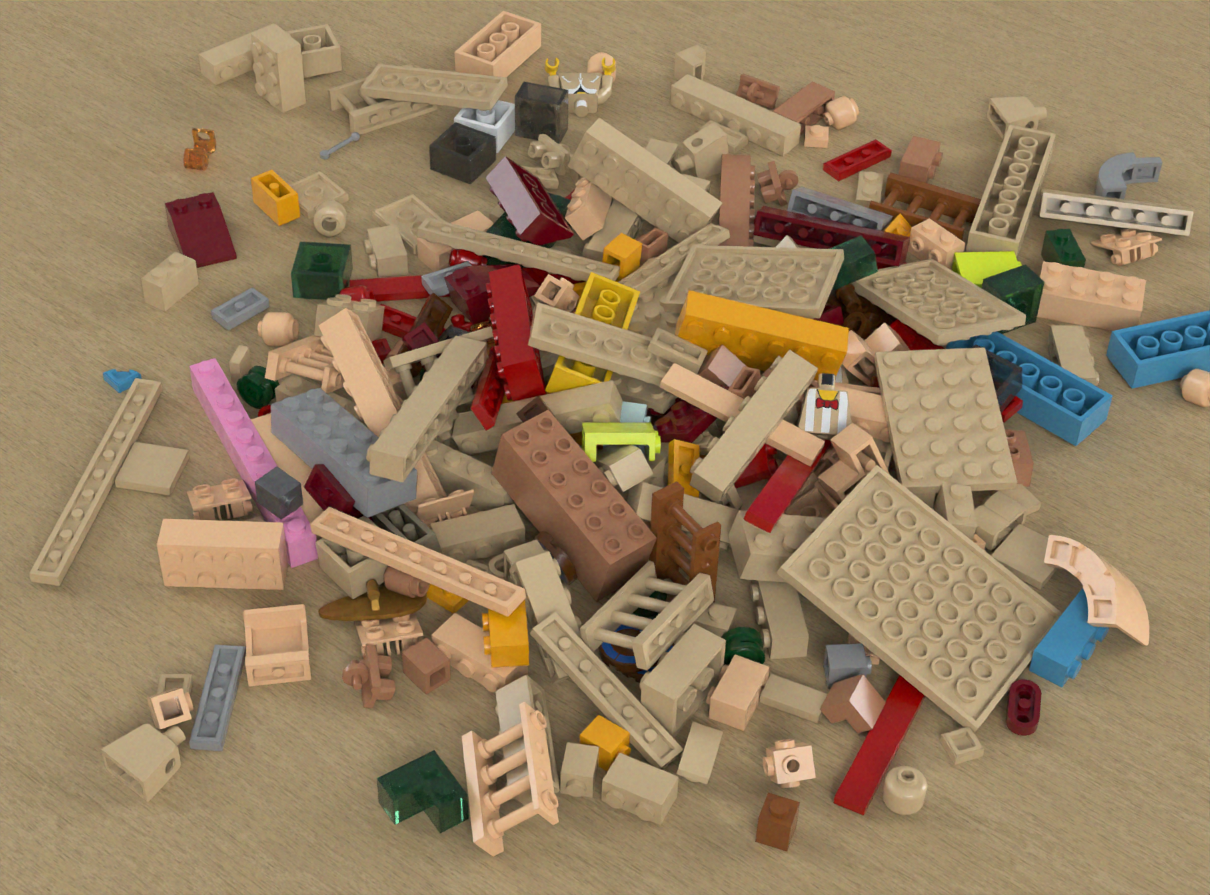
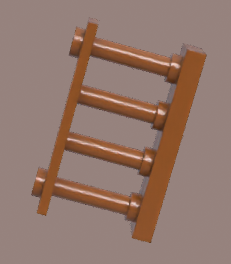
(929, 197)
(666, 525)

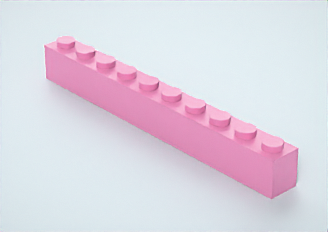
(248, 452)

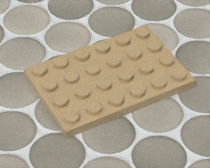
(766, 277)
(937, 302)
(944, 420)

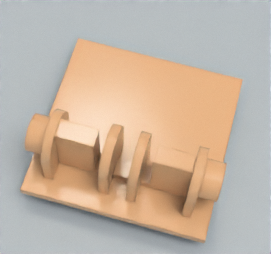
(1129, 245)
(230, 492)
(446, 508)
(392, 629)

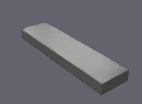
(218, 698)

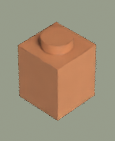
(426, 665)

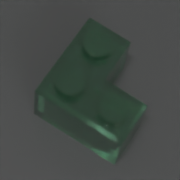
(425, 787)

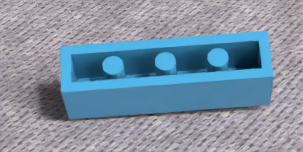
(1067, 644)

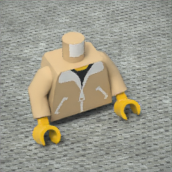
(585, 90)

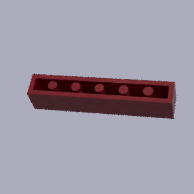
(826, 233)

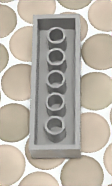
(329, 435)

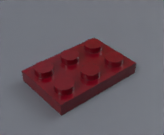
(683, 422)

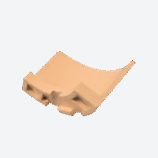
(1109, 593)

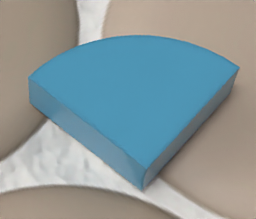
(120, 380)

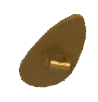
(372, 605)

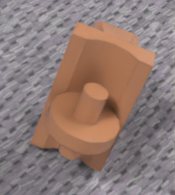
(758, 91)
(774, 185)
(366, 676)

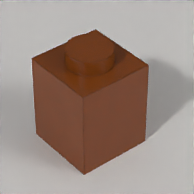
(777, 821)

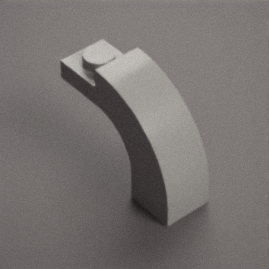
(1126, 170)

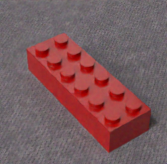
(512, 323)

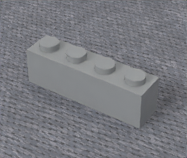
(828, 207)

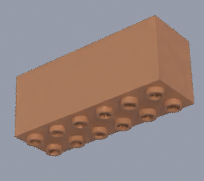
(572, 503)

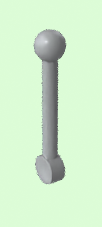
(325, 154)

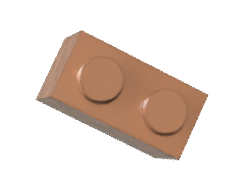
(921, 159)

